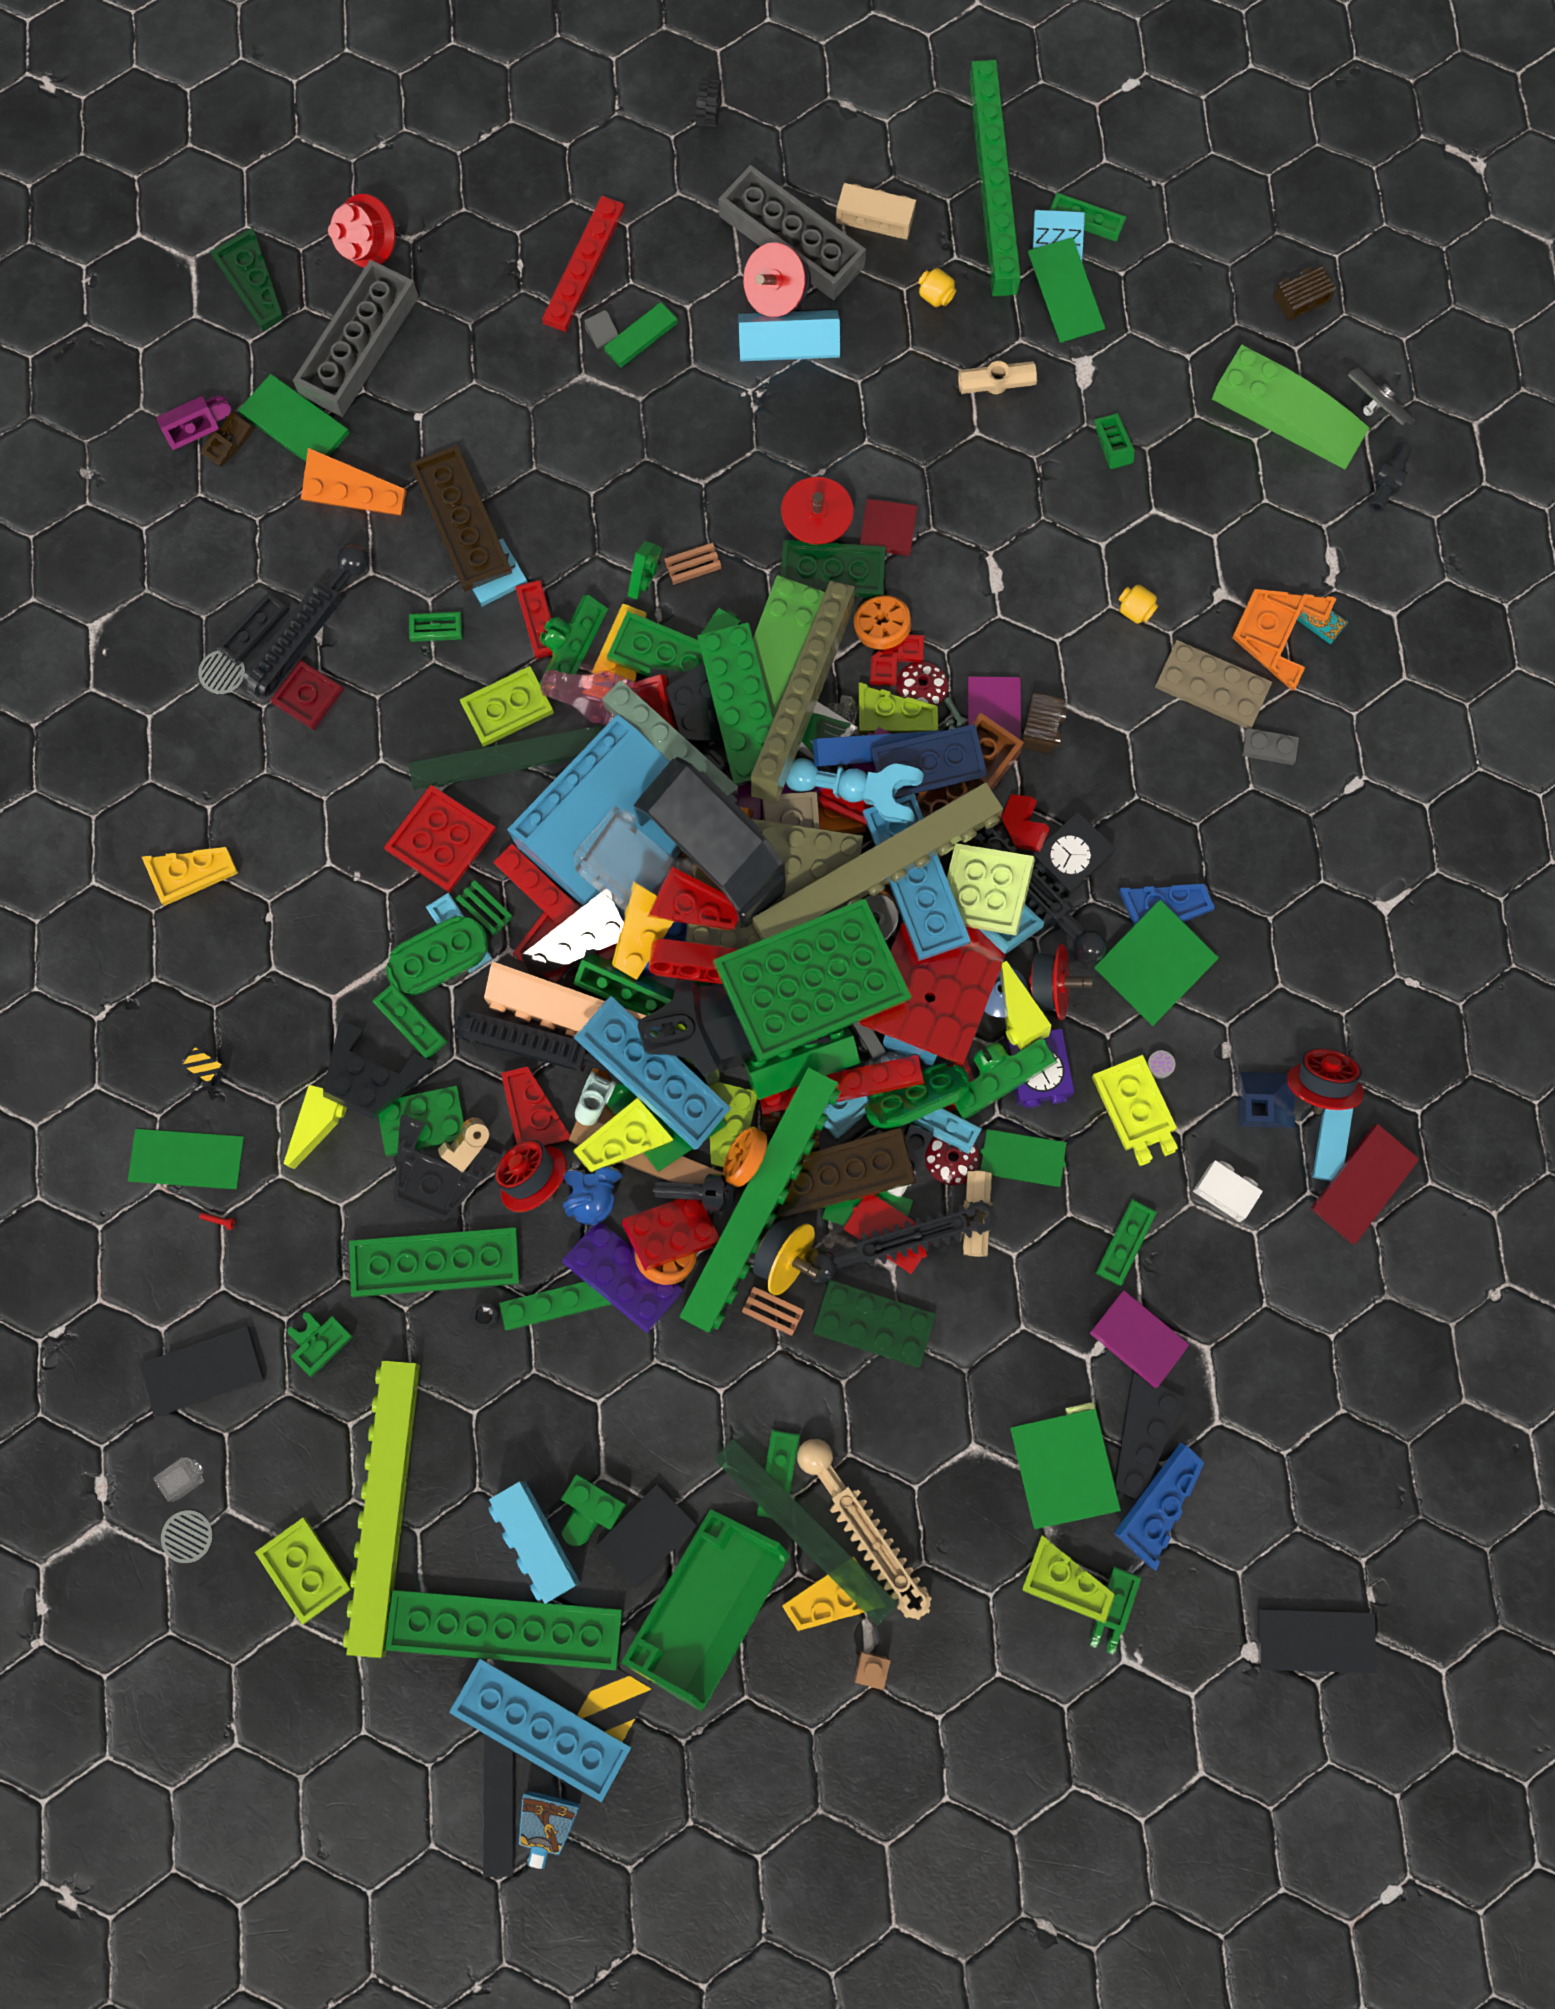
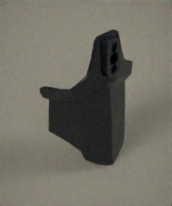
(711, 1034)

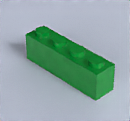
(605, 980)
(790, 1067)

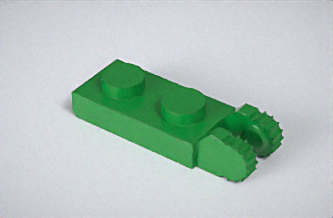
(1124, 1587)

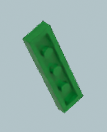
(550, 1305)

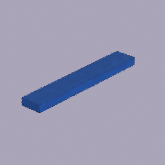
(855, 748)

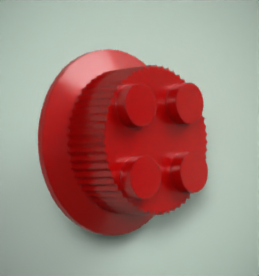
(363, 230)

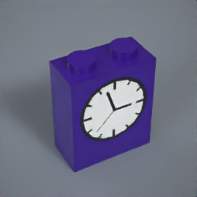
(1053, 1083)

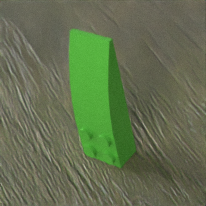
(1290, 407)
(783, 634)

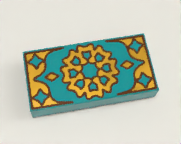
(1326, 630)

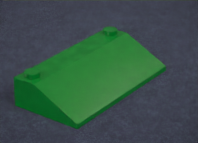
(706, 1609)

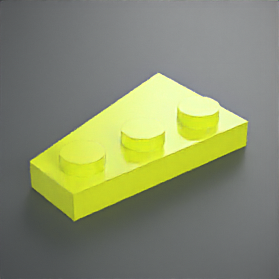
(622, 1137)

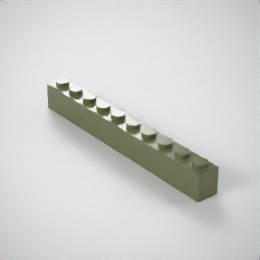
(802, 692)
(885, 862)

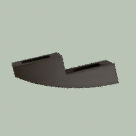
(228, 440)

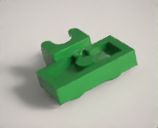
(644, 566)
(318, 1342)

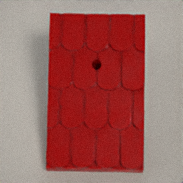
(945, 1002)

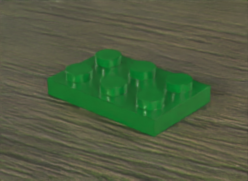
(439, 1111)

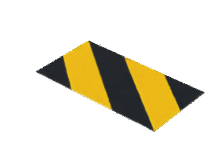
(614, 1702)

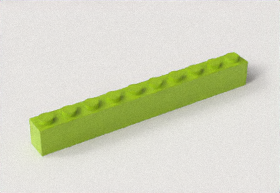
(383, 1509)

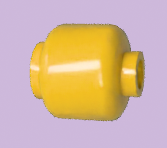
(937, 287)
(1138, 604)

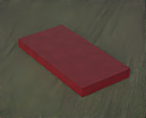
(1364, 1184)

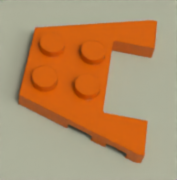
(1268, 624)

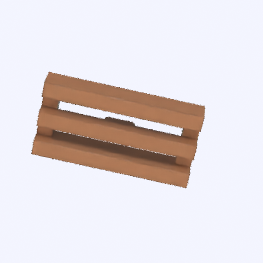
(688, 555)
(751, 1301)

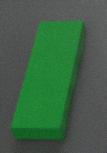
(1096, 219)
(640, 334)
(409, 1021)
(1126, 1242)
(781, 1460)

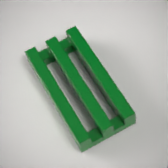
(441, 634)
(468, 892)

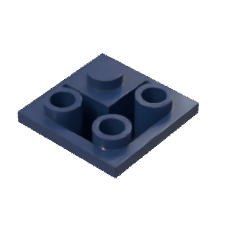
(1265, 1100)

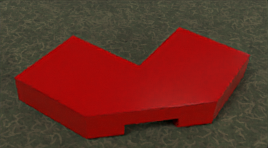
(885, 661)
(1023, 832)

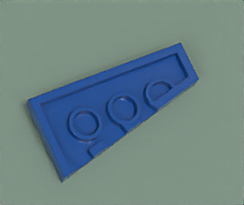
(1153, 1515)

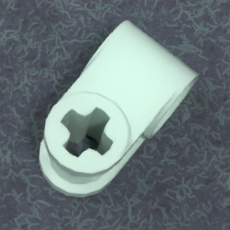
(594, 1095)

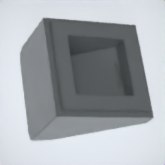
(600, 329)

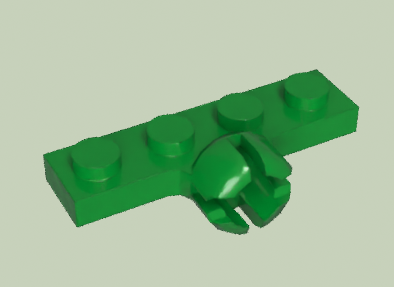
(572, 640)
(1003, 1074)

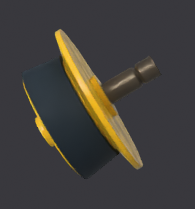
(783, 1254)

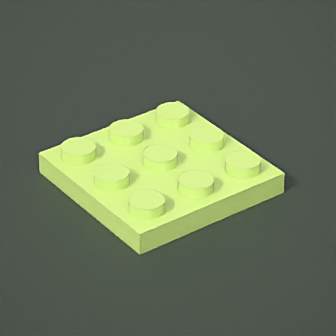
(990, 887)

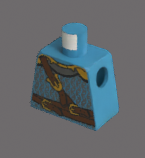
(545, 1825)

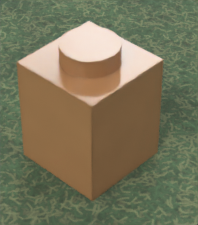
(872, 1670)

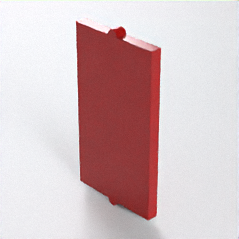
(876, 1215)

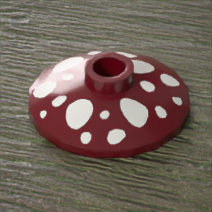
(932, 693)
(945, 1170)

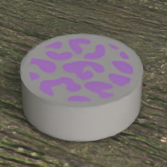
(1161, 1064)

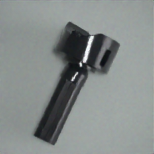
(710, 1192)

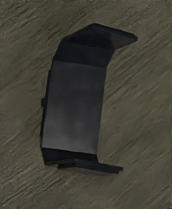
(715, 837)

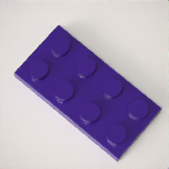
(611, 1270)

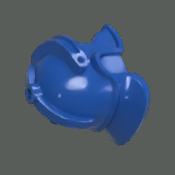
(591, 1195)

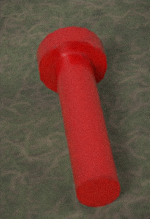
(229, 1223)

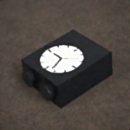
(1072, 855)

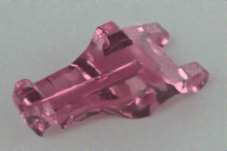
(584, 691)

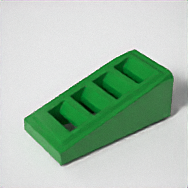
(1118, 455)

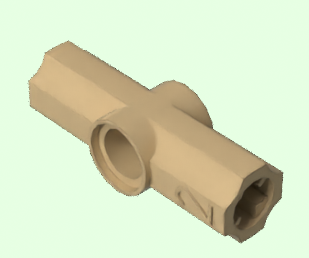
(983, 378)
(977, 1189)

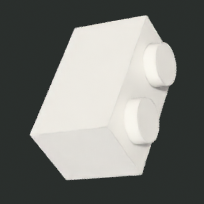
(1228, 1190)

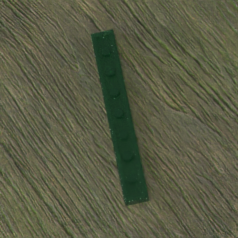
(501, 758)
(806, 1531)

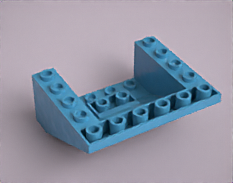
(604, 775)

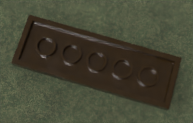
(461, 518)
(849, 1173)

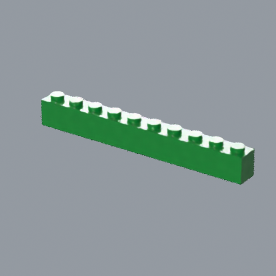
(994, 178)
(760, 1200)

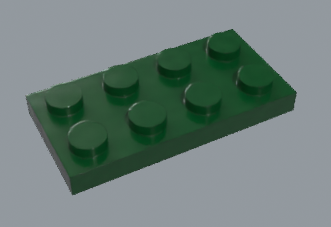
(841, 563)
(874, 1324)

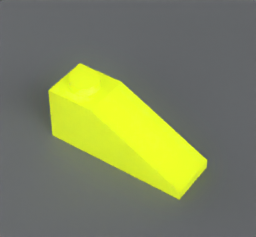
(1022, 1015)
(314, 1123)

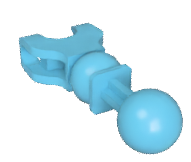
(855, 785)

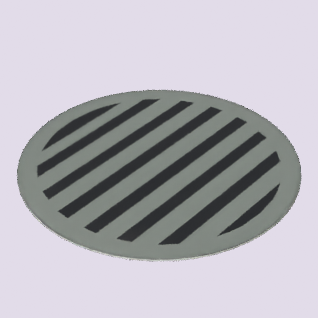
(220, 674)
(186, 1536)

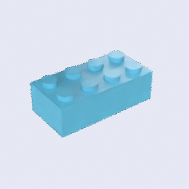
(534, 1541)

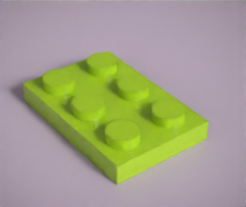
(506, 706)
(303, 1570)

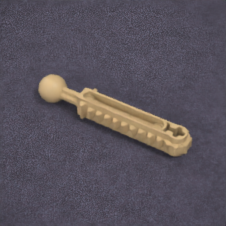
(816, 1459)

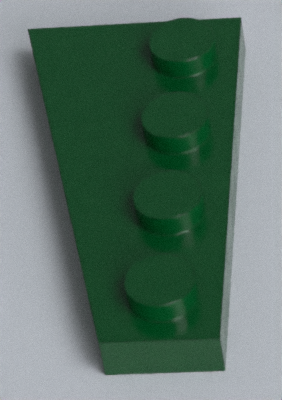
(248, 275)

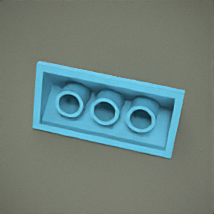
(789, 336)

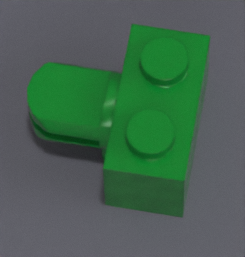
(591, 1507)

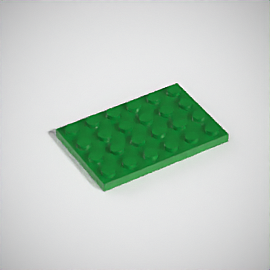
(812, 980)

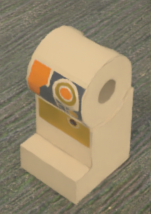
(466, 1145)

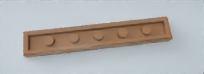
(681, 1170)

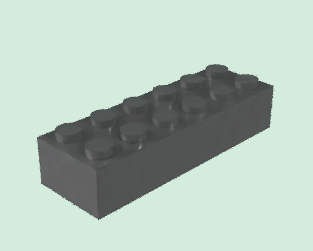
(775, 216)
(356, 338)

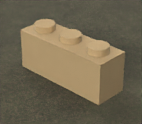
(875, 211)

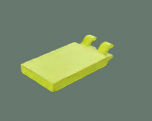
(1136, 1108)

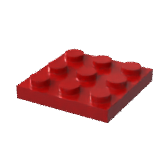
(440, 838)

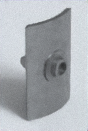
(1381, 397)

